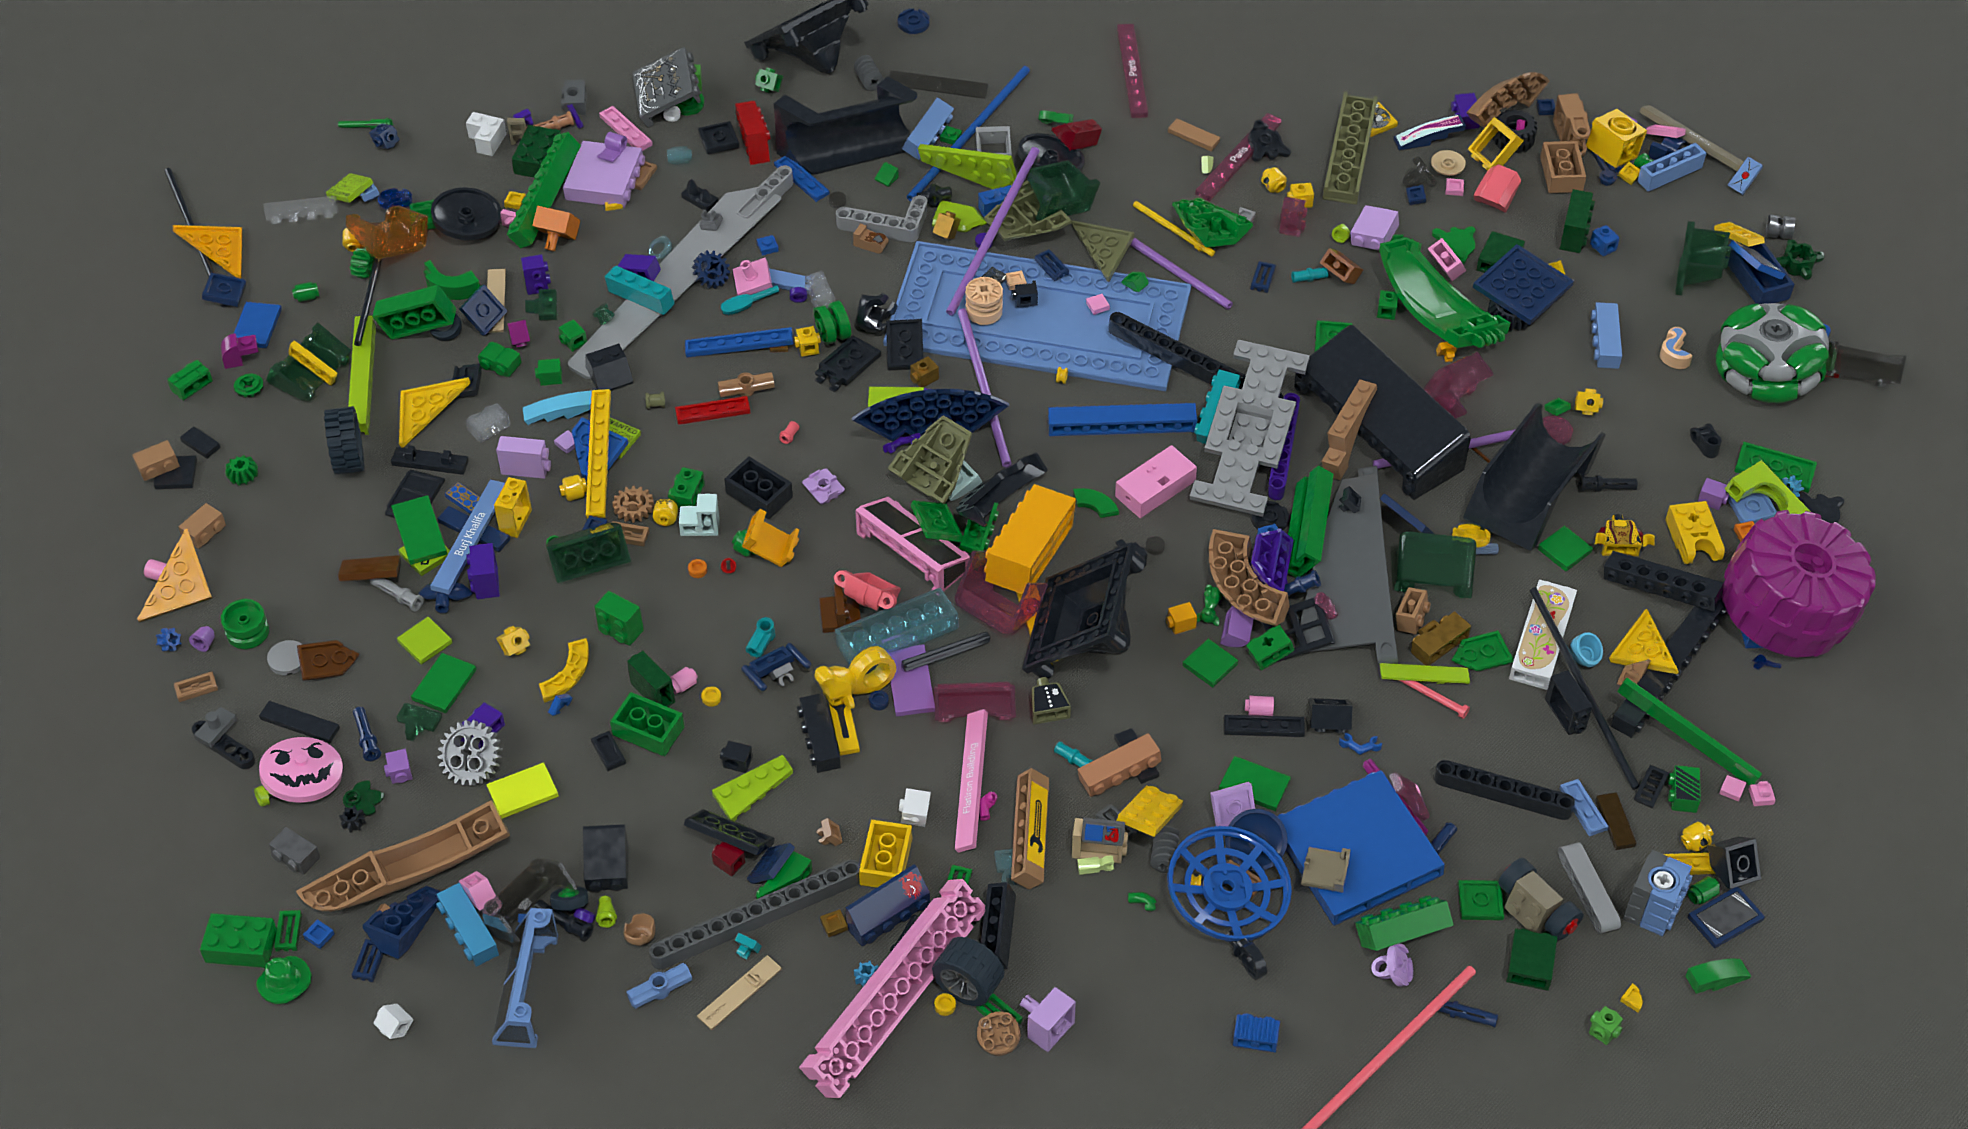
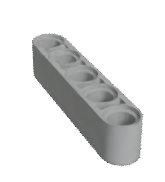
(1589, 888)

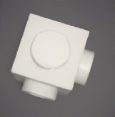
(393, 1021)

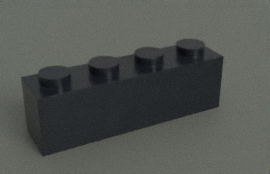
(819, 733)
(999, 920)

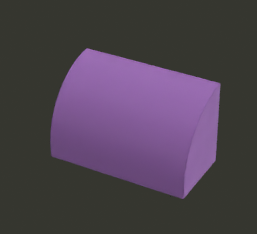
(1236, 628)

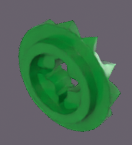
(248, 379)

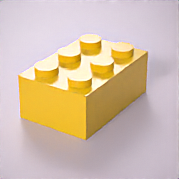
(885, 852)

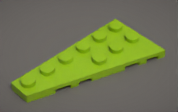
(980, 167)

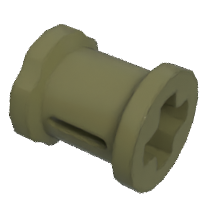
(655, 400)

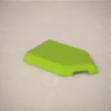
(969, 215)

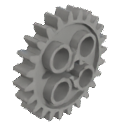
(486, 755)

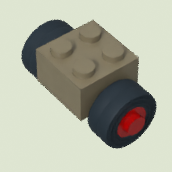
(1536, 902)

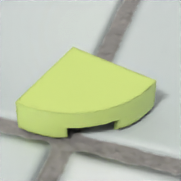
(1207, 164)

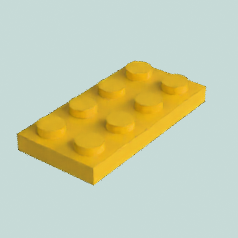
(1150, 810)

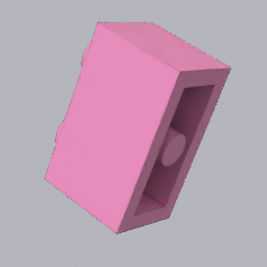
(1447, 259)
(477, 889)

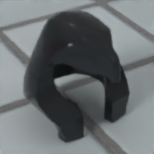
(870, 316)

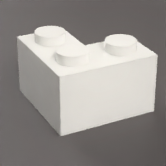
(486, 131)

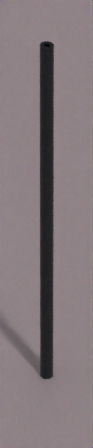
(206, 262)
(367, 302)
(1584, 687)

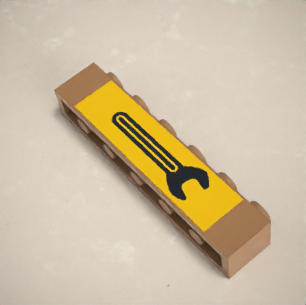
(1030, 829)

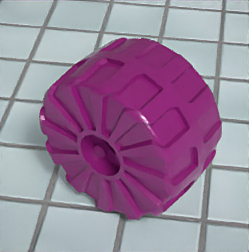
(1798, 584)

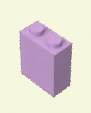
(1374, 227)
(523, 457)

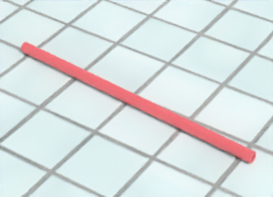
(1390, 1049)

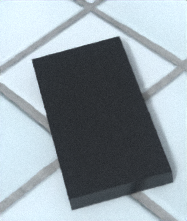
(729, 831)

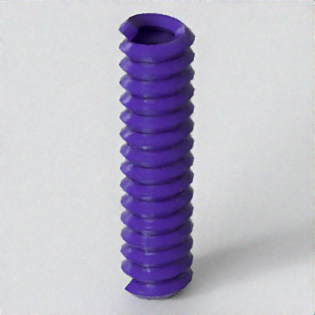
(575, 116)

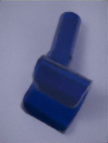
(1761, 660)

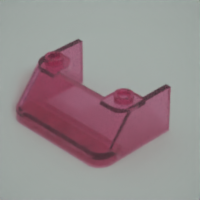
(1456, 380)
(981, 601)
(965, 698)

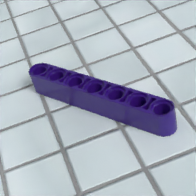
(1279, 475)

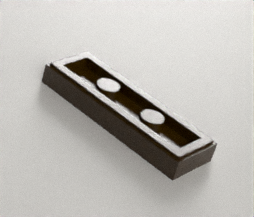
(1616, 820)

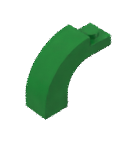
(455, 287)

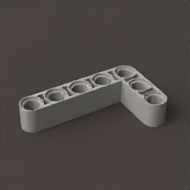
(893, 227)

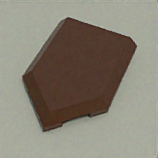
(324, 659)

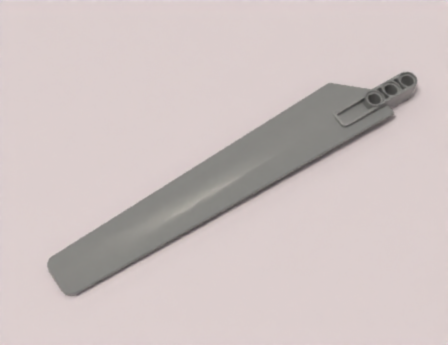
(739, 213)

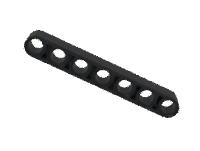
(1451, 775)

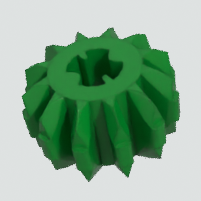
(361, 263)
(241, 470)

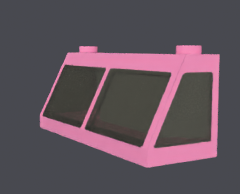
(900, 531)

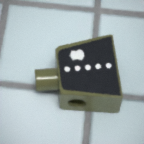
(1049, 702)

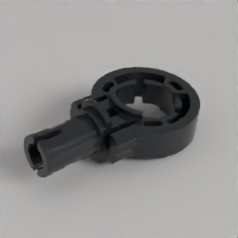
(1250, 957)

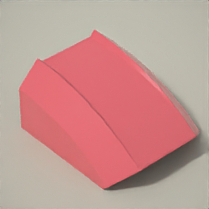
(1498, 187)

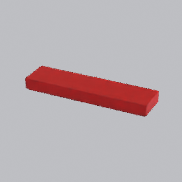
(712, 410)

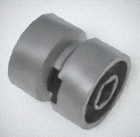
(1780, 226)

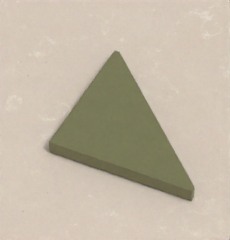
(1104, 245)

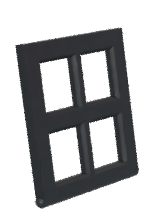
(1305, 647)

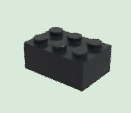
(758, 487)

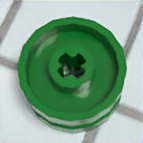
(832, 322)
(245, 624)

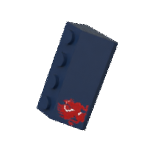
(887, 906)

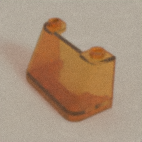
(399, 234)

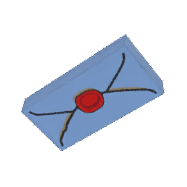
(1745, 175)

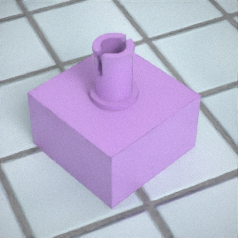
(1049, 1018)

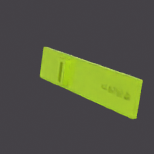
(1424, 673)

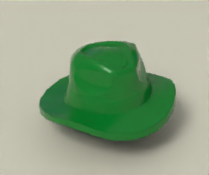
(283, 979)

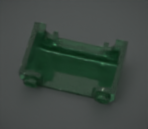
(297, 379)
(1435, 561)

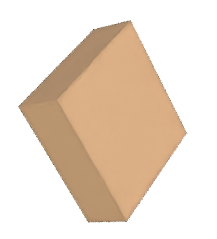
(1015, 278)

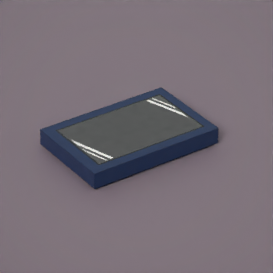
(1726, 917)

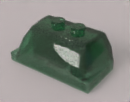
(588, 551)

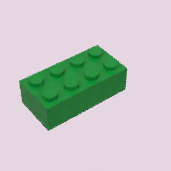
(414, 312)
(1403, 923)

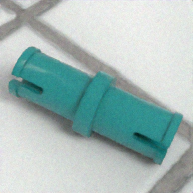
(1309, 274)
(1072, 755)

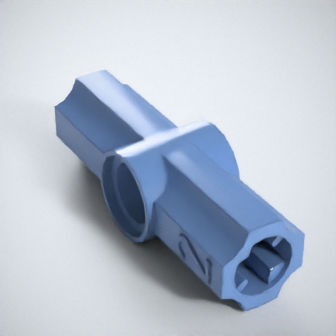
(648, 991)

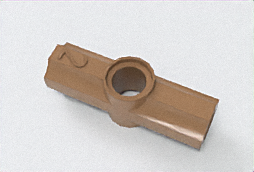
(746, 384)

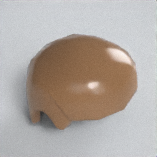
(640, 929)

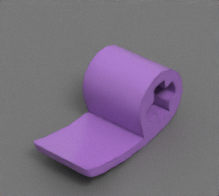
(614, 146)

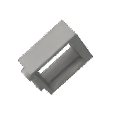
(1000, 135)

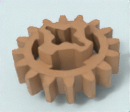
(633, 504)

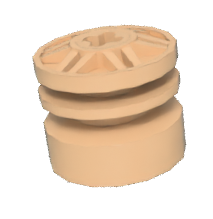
(984, 300)

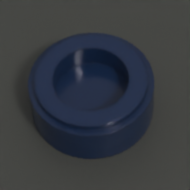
(878, 700)

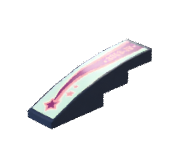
(1426, 132)

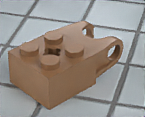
(1571, 120)

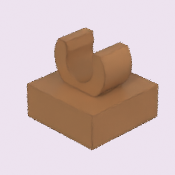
(830, 832)

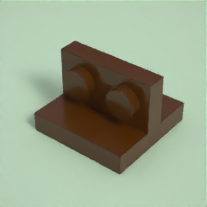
(838, 610)

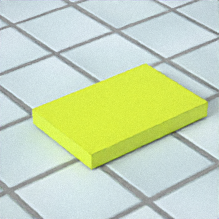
(522, 790)

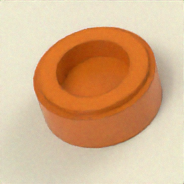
(697, 568)

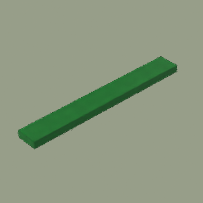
(1689, 732)

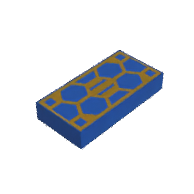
(462, 497)

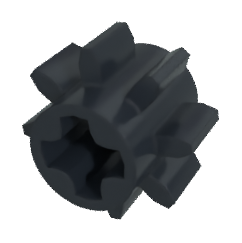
(352, 819)

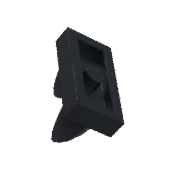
(699, 196)

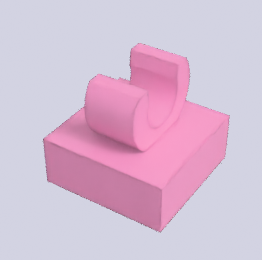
(1762, 794)

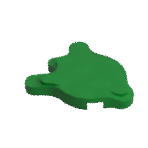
(1459, 240)

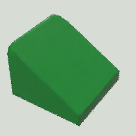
(887, 174)
(1135, 281)

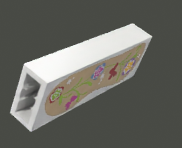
(1537, 646)

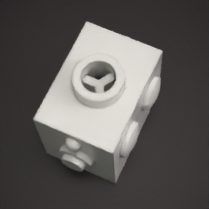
(914, 807)

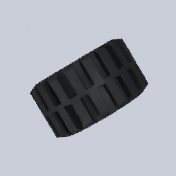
(1528, 134)

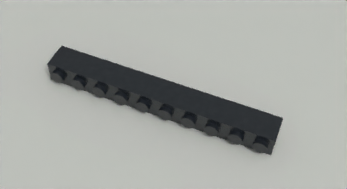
(1681, 646)

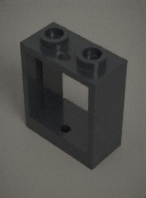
(1568, 702)

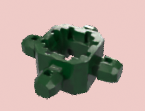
(1804, 251)

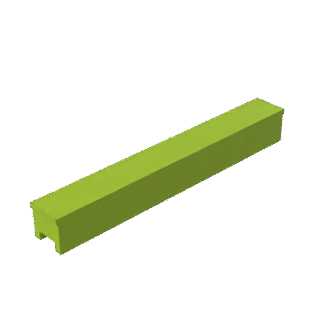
(362, 374)

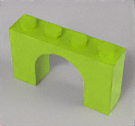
(1762, 480)

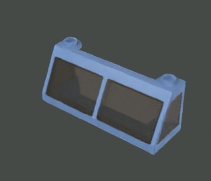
(514, 1016)

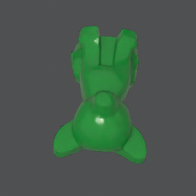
(1212, 598)

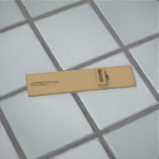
(496, 284)
(739, 992)

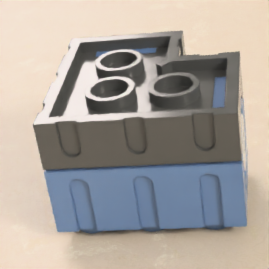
(1658, 893)

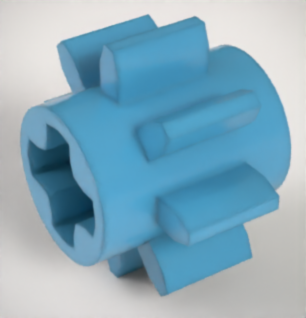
(1795, 484)
(864, 972)

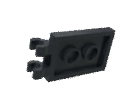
(846, 362)

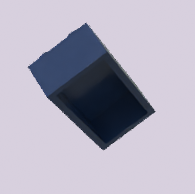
(1759, 285)

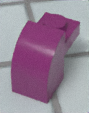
(233, 349)

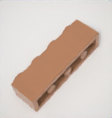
(1119, 765)

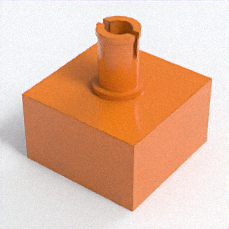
(556, 225)

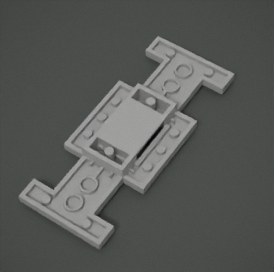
(1257, 428)

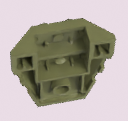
(1021, 217)
(934, 459)

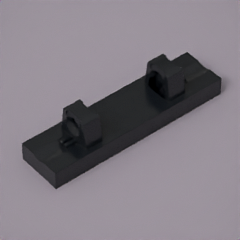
(429, 460)

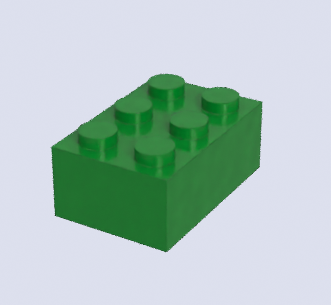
(647, 724)
(238, 940)

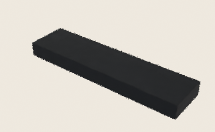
(299, 721)
(1264, 725)

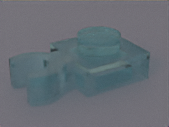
(1003, 862)

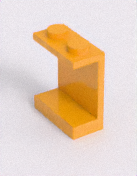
(769, 541)

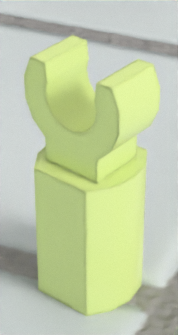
(1094, 864)

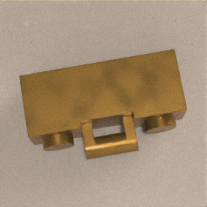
(1439, 638)

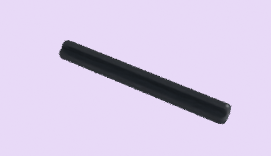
(945, 651)

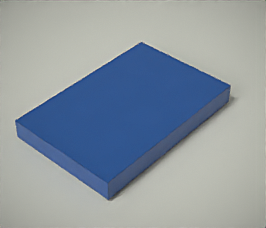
(258, 320)

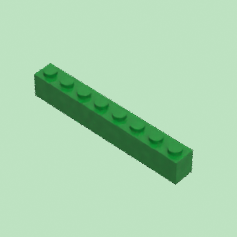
(544, 188)

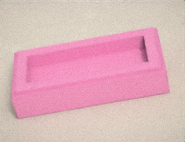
(1668, 131)

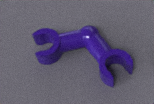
(891, 447)

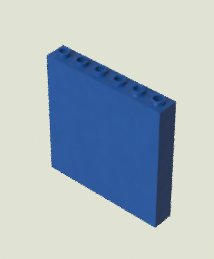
(1385, 843)

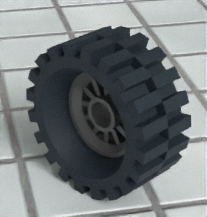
(344, 440)

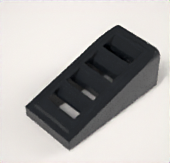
(1657, 773)

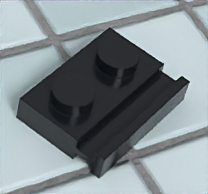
(472, 372)

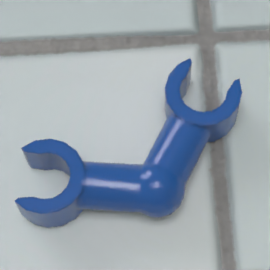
(1360, 749)

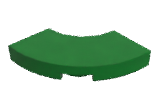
(1096, 501)

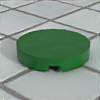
(691, 106)

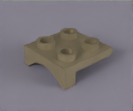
(1326, 869)

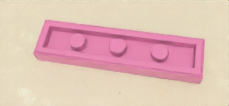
(624, 127)

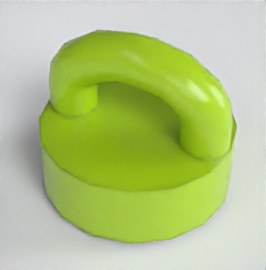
(1341, 233)
(262, 796)

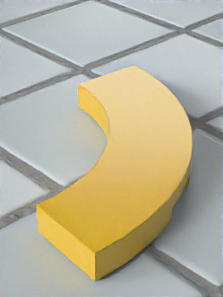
(571, 674)

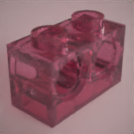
(1292, 216)

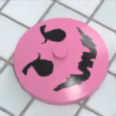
(300, 769)

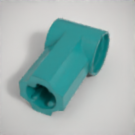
(761, 637)

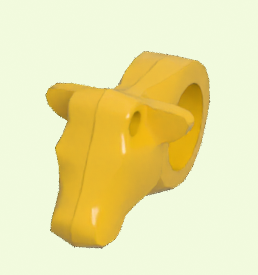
(841, 682)

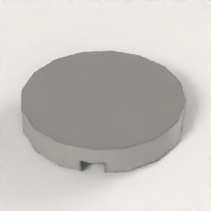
(284, 657)

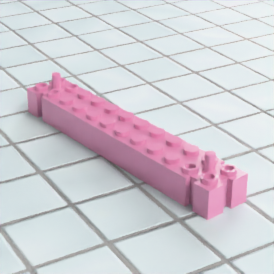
(891, 990)

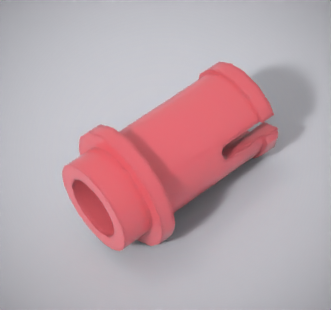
(787, 435)

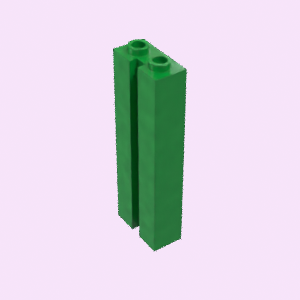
(1309, 520)

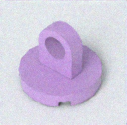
(1398, 967)

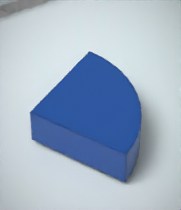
(558, 703)

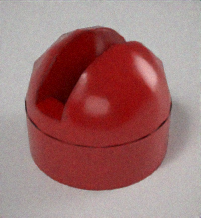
(732, 565)

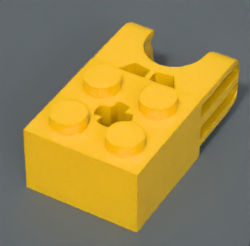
(1694, 530)

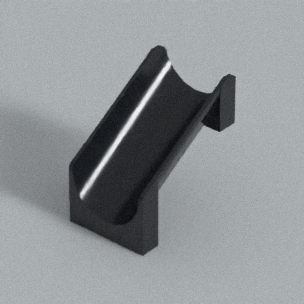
(844, 134)
(1526, 480)

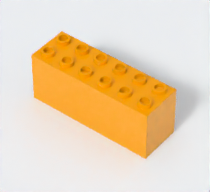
(1029, 539)

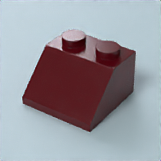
(1078, 134)

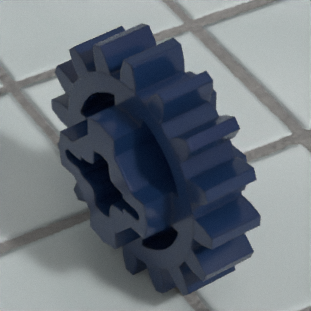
(708, 261)

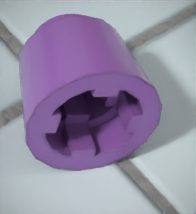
(202, 638)

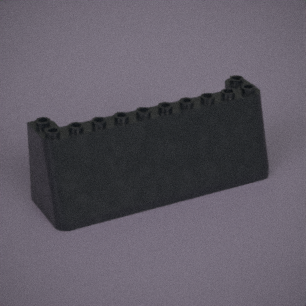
(1402, 418)

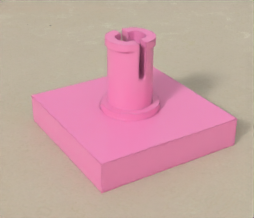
(752, 277)

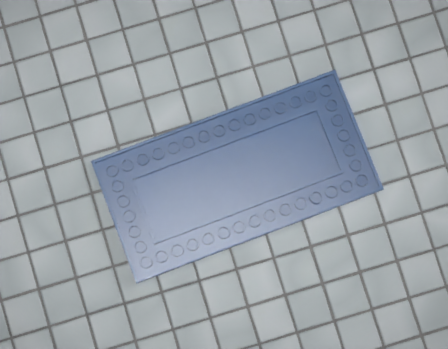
(1047, 335)

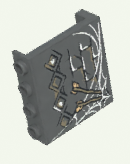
(665, 84)

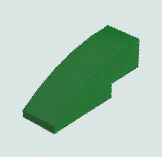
(1717, 974)

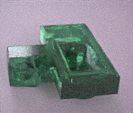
(545, 305)
(417, 719)

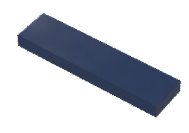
(456, 520)

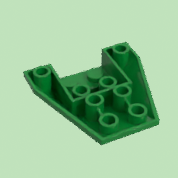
(1211, 223)

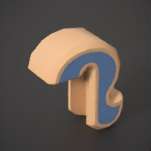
(1671, 352)

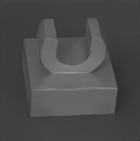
(710, 220)
(781, 672)

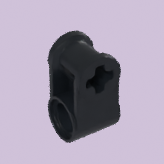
(1706, 440)

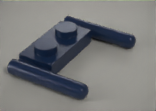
(772, 661)

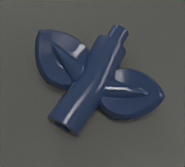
(458, 592)

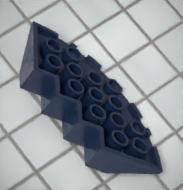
(920, 409)

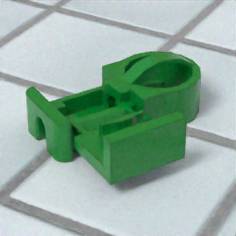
(1050, 117)

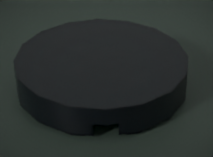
(1272, 515)

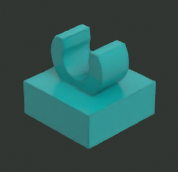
(746, 945)

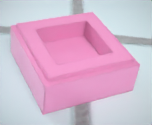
(1454, 187)
(1097, 304)
(1732, 788)

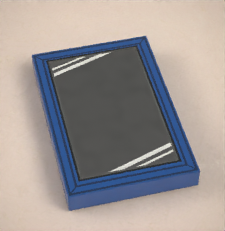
(1757, 260)

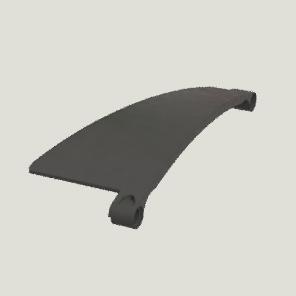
(1355, 574)

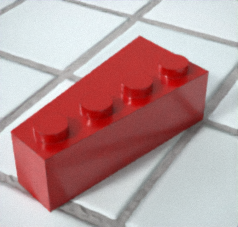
(753, 131)

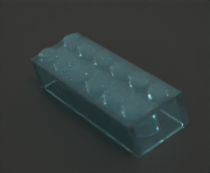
(900, 626)

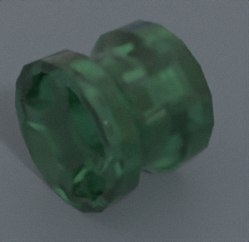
(603, 314)

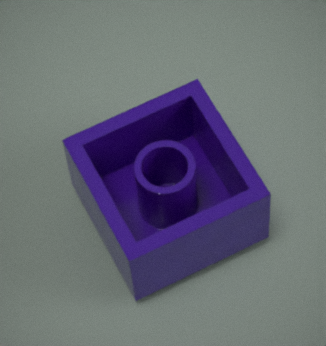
(483, 571)

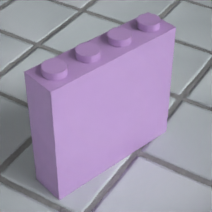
(601, 180)

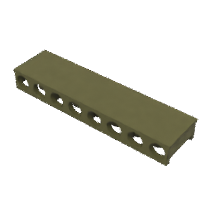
(1350, 149)

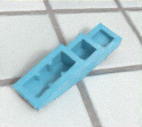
(555, 407)

